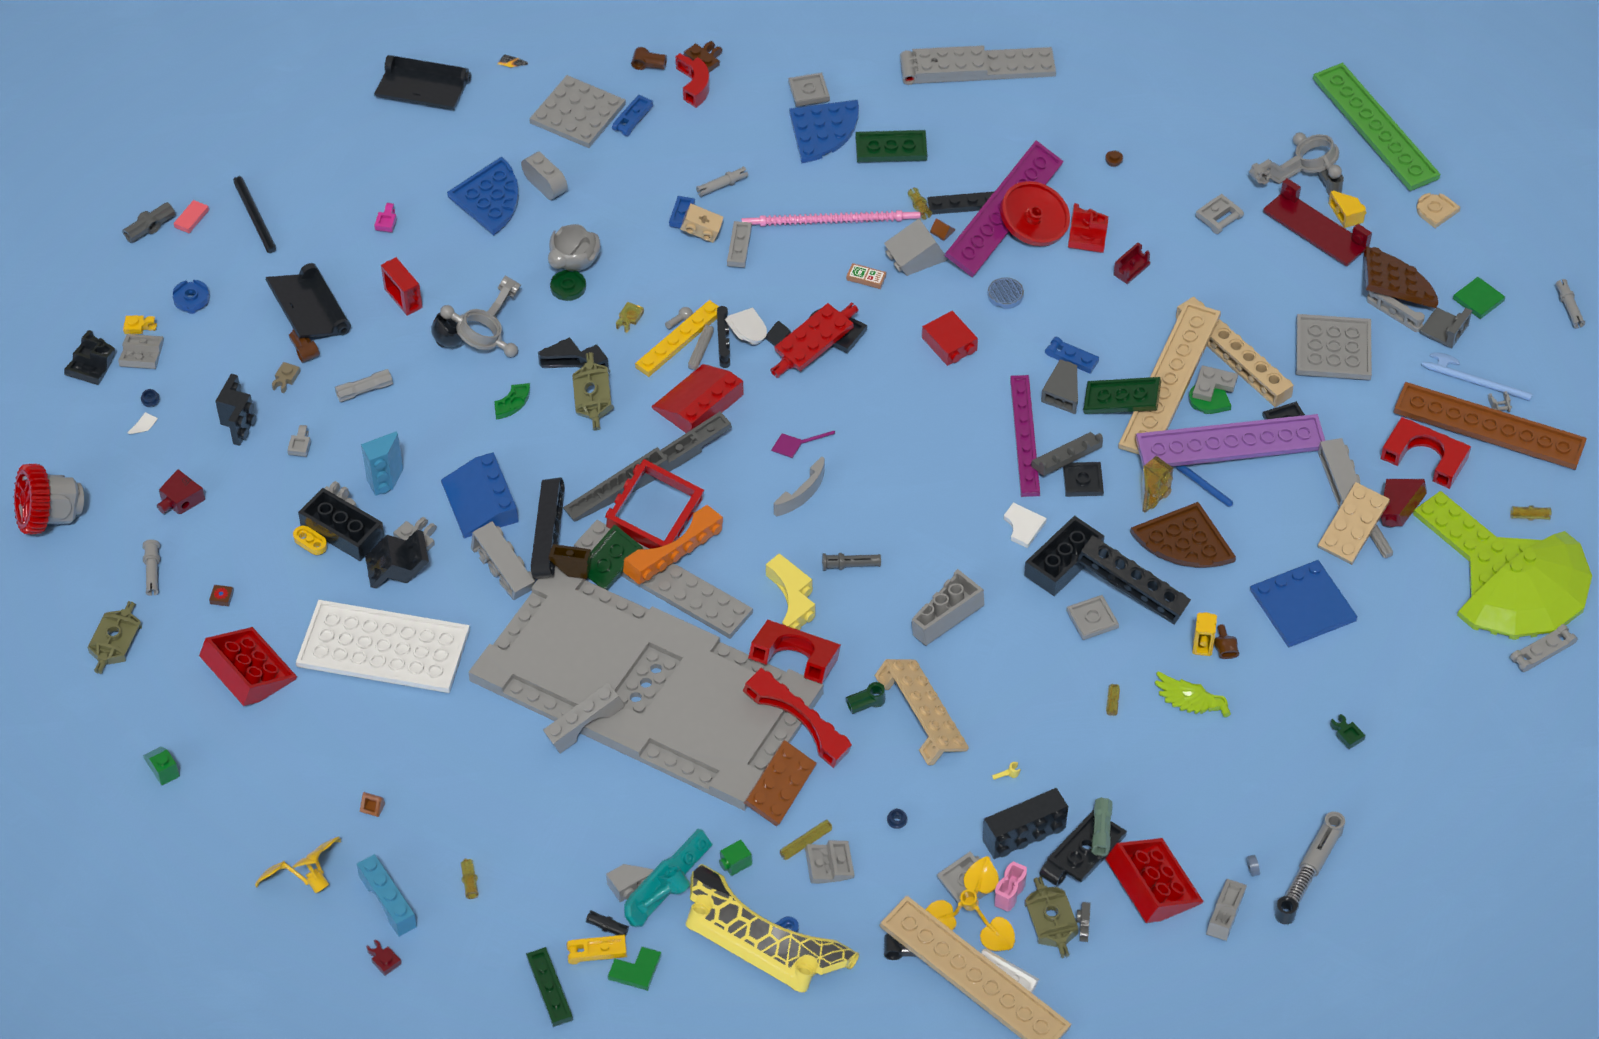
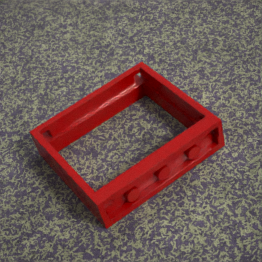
(669, 478)

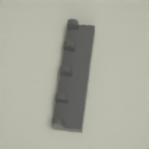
(1067, 453)

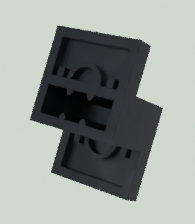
(235, 409)
(396, 559)

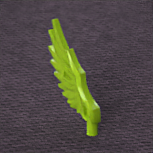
(1190, 696)

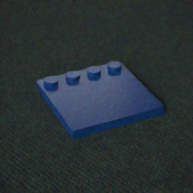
(1303, 603)

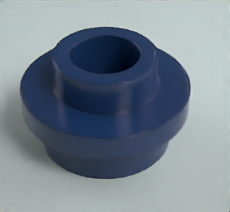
(150, 398)
(897, 814)

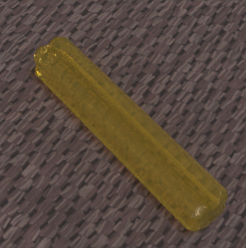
(807, 838)

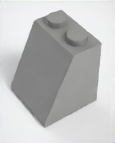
(914, 249)

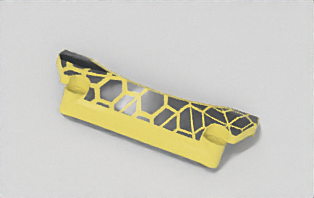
(773, 949)

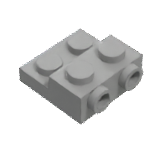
(953, 876)

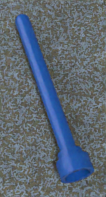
(1205, 485)

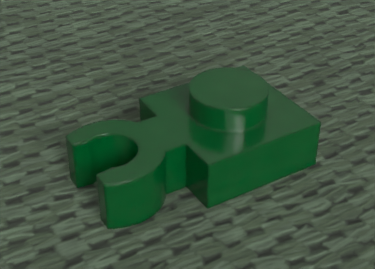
(1347, 733)

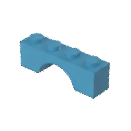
(395, 906)

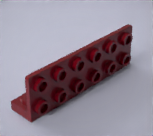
(1317, 227)

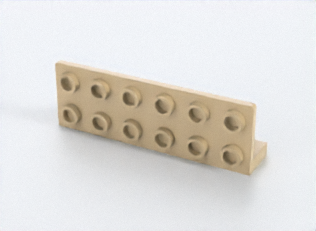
(926, 706)

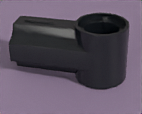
(895, 950)

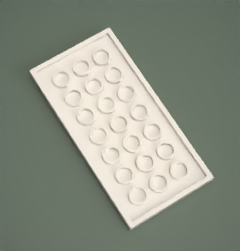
(383, 646)

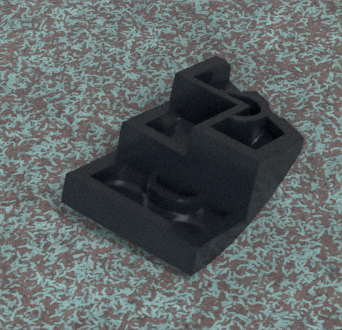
(90, 359)

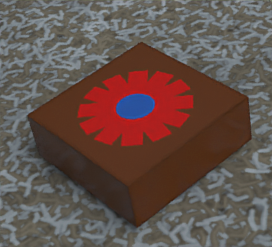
(221, 595)

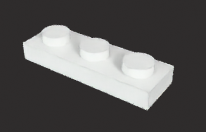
(1018, 974)

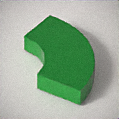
(513, 401)

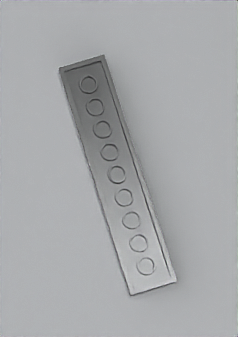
(684, 591)

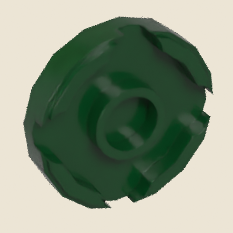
(568, 285)

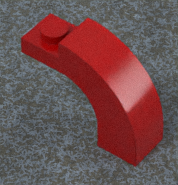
(698, 88)

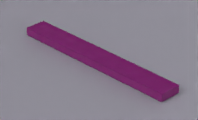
(1024, 435)

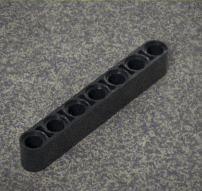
(547, 526)

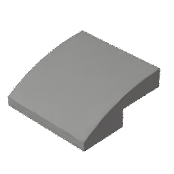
(141, 351)
(829, 862)

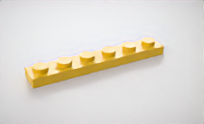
(677, 339)

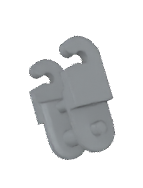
(1494, 404)

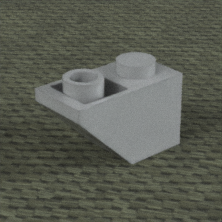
(626, 879)

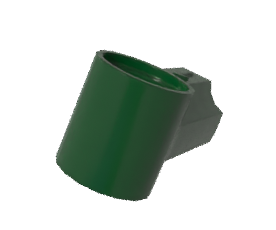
(866, 698)

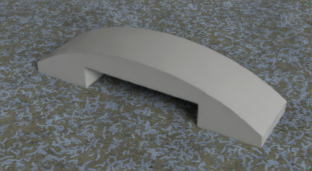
(788, 502)

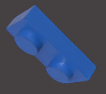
(679, 210)

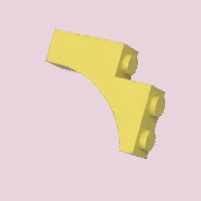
(795, 587)

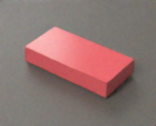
(191, 216)

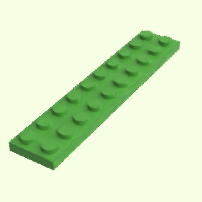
(1376, 126)

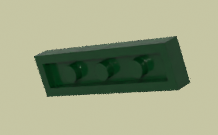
(549, 987)

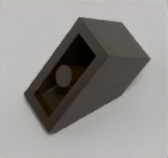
(571, 560)

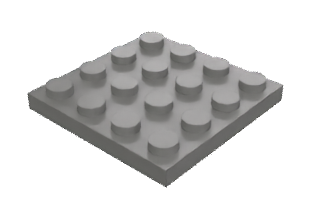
(577, 111)
(1333, 347)

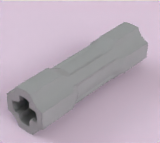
(375, 381)

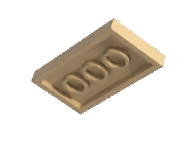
(1353, 523)

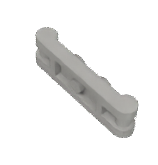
(1396, 310)
(1544, 648)

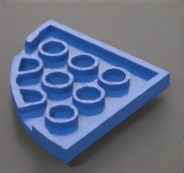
(823, 127)
(489, 195)

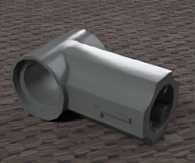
(1331, 183)

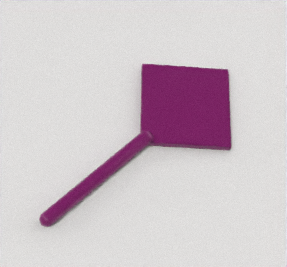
(789, 445)

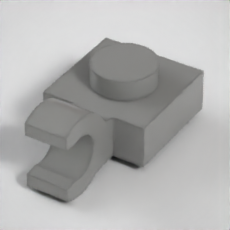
(299, 444)

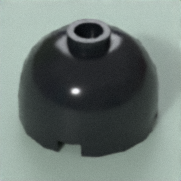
(445, 332)

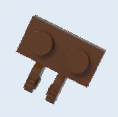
(709, 59)

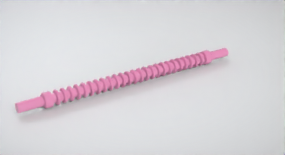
(898, 216)

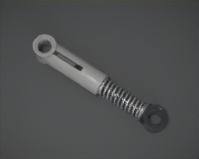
(1310, 866)

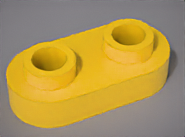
(313, 543)

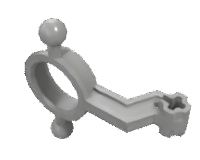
(1296, 164)
(508, 288)

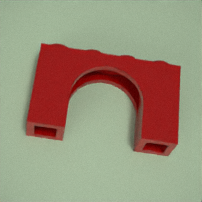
(1411, 434)
(777, 637)

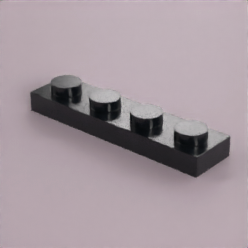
(958, 202)

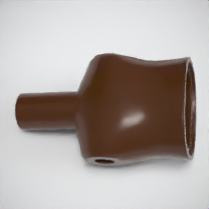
(1226, 644)

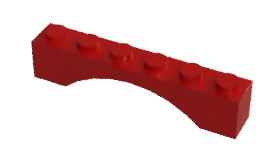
(768, 691)

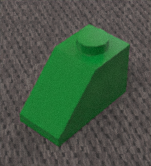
(162, 765)

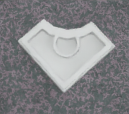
(1024, 524)

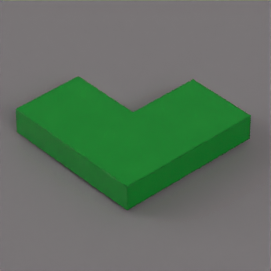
(637, 974)

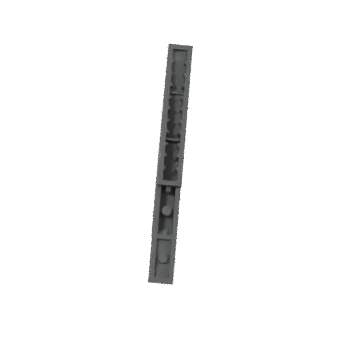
(666, 458)

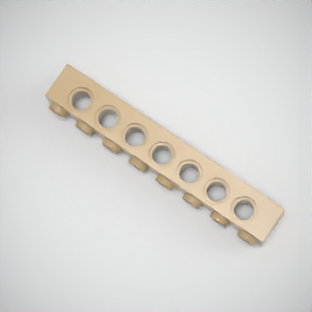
(1247, 362)

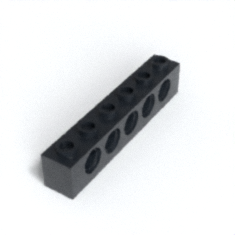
(1138, 588)

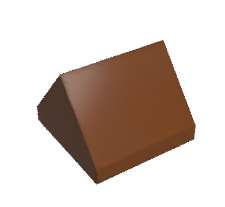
(941, 229)
(371, 804)

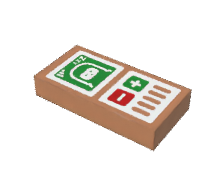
(866, 276)

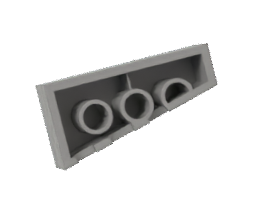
(502, 560)
(947, 608)

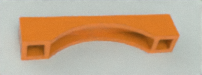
(647, 562)

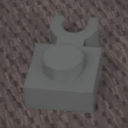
(1083, 917)

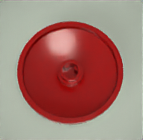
(1035, 213)

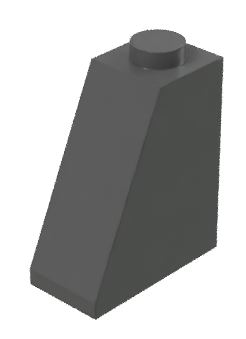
(1062, 387)

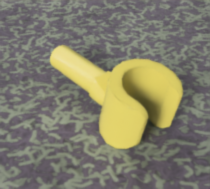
(1011, 772)

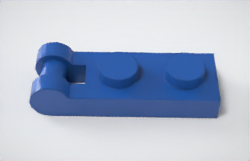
(632, 115)
(1084, 360)

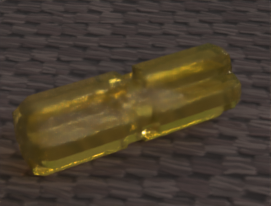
(1112, 701)

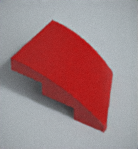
(1088, 229)

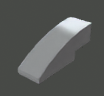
(1226, 909)

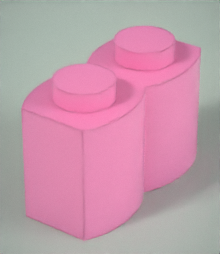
(1010, 886)

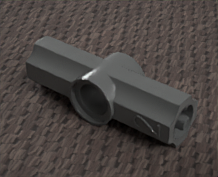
(148, 222)

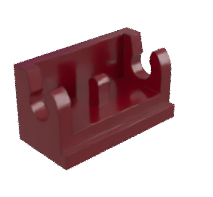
(1131, 263)

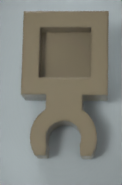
(286, 374)

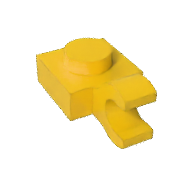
(137, 323)

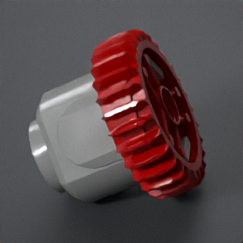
(45, 499)

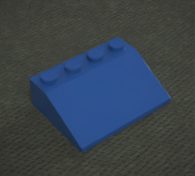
(480, 495)

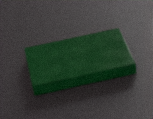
(609, 557)

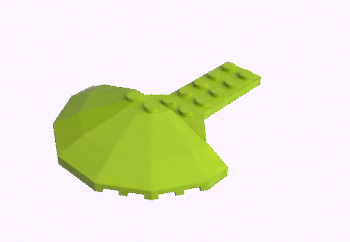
(1514, 582)

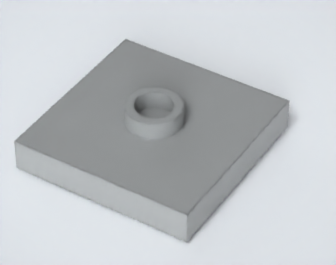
(808, 89)
(1092, 617)

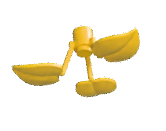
(315, 877)
(979, 878)

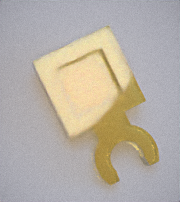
(629, 314)

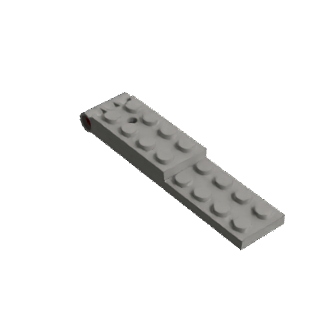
(975, 63)

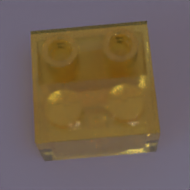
(1155, 483)

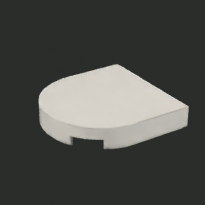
(747, 326)

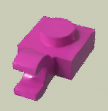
(386, 220)

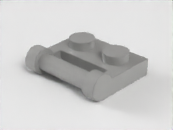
(1217, 208)

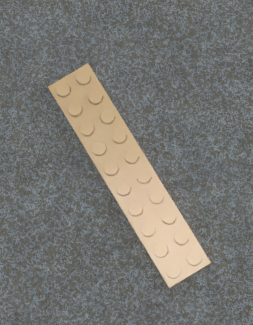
(1175, 369)
(973, 973)

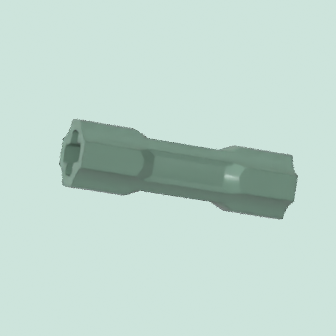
(1102, 821)

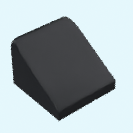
(777, 333)

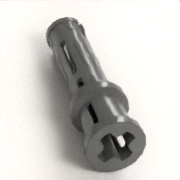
(840, 561)

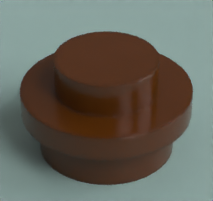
(1114, 158)

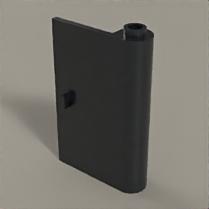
(422, 82)
(309, 303)

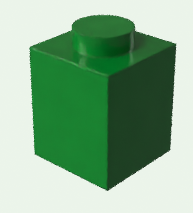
(735, 858)

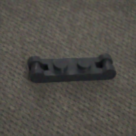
(723, 342)

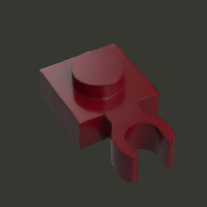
(384, 959)

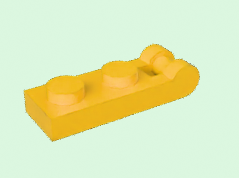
(596, 948)

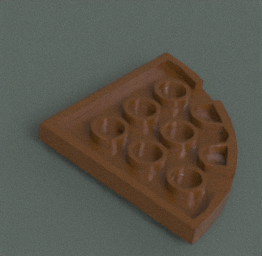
(1396, 278)
(1185, 538)

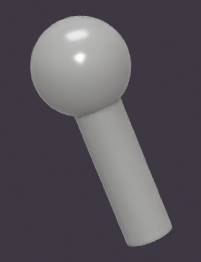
(683, 314)

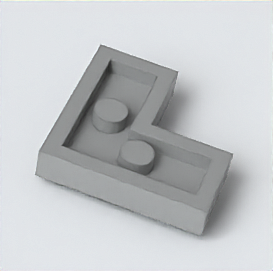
(1213, 378)

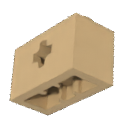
(701, 223)

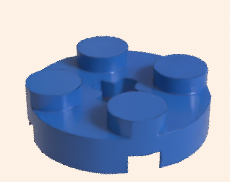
(190, 304)

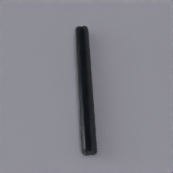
(254, 214)

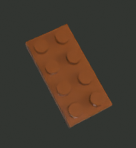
(780, 783)

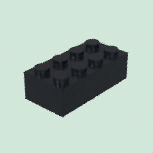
(342, 524)
(1056, 561)
(1025, 823)

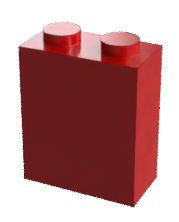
(949, 338)

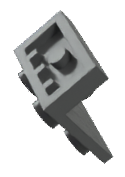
(1445, 326)

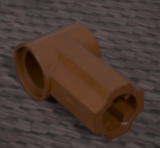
(643, 58)
(304, 347)

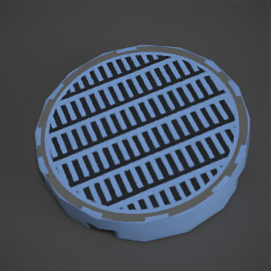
(1005, 292)

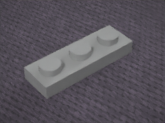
(739, 244)

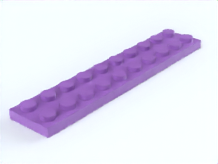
(1232, 440)

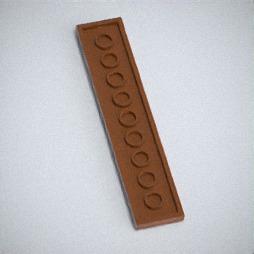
(1490, 425)

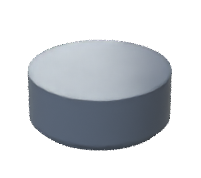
(1253, 865)

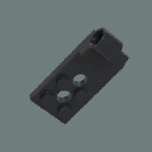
(1073, 858)

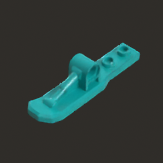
(665, 879)

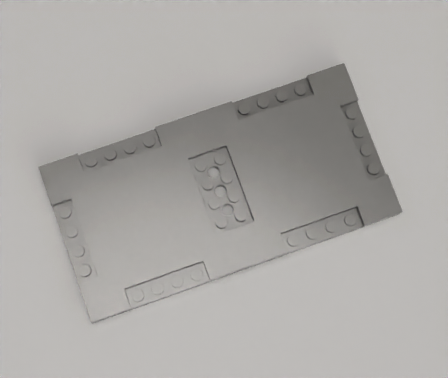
(691, 717)

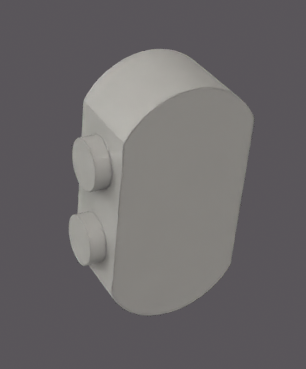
(544, 175)

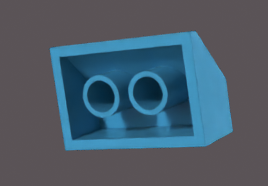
(382, 462)

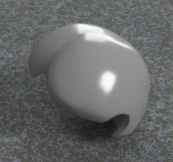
(573, 248)

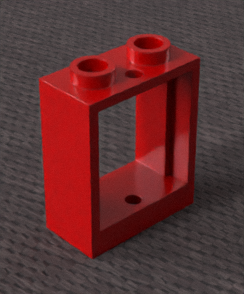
(401, 286)

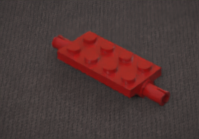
(813, 338)

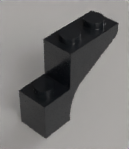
(567, 354)

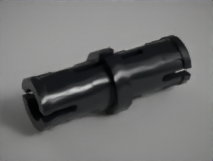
(607, 924)

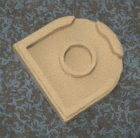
(1436, 208)

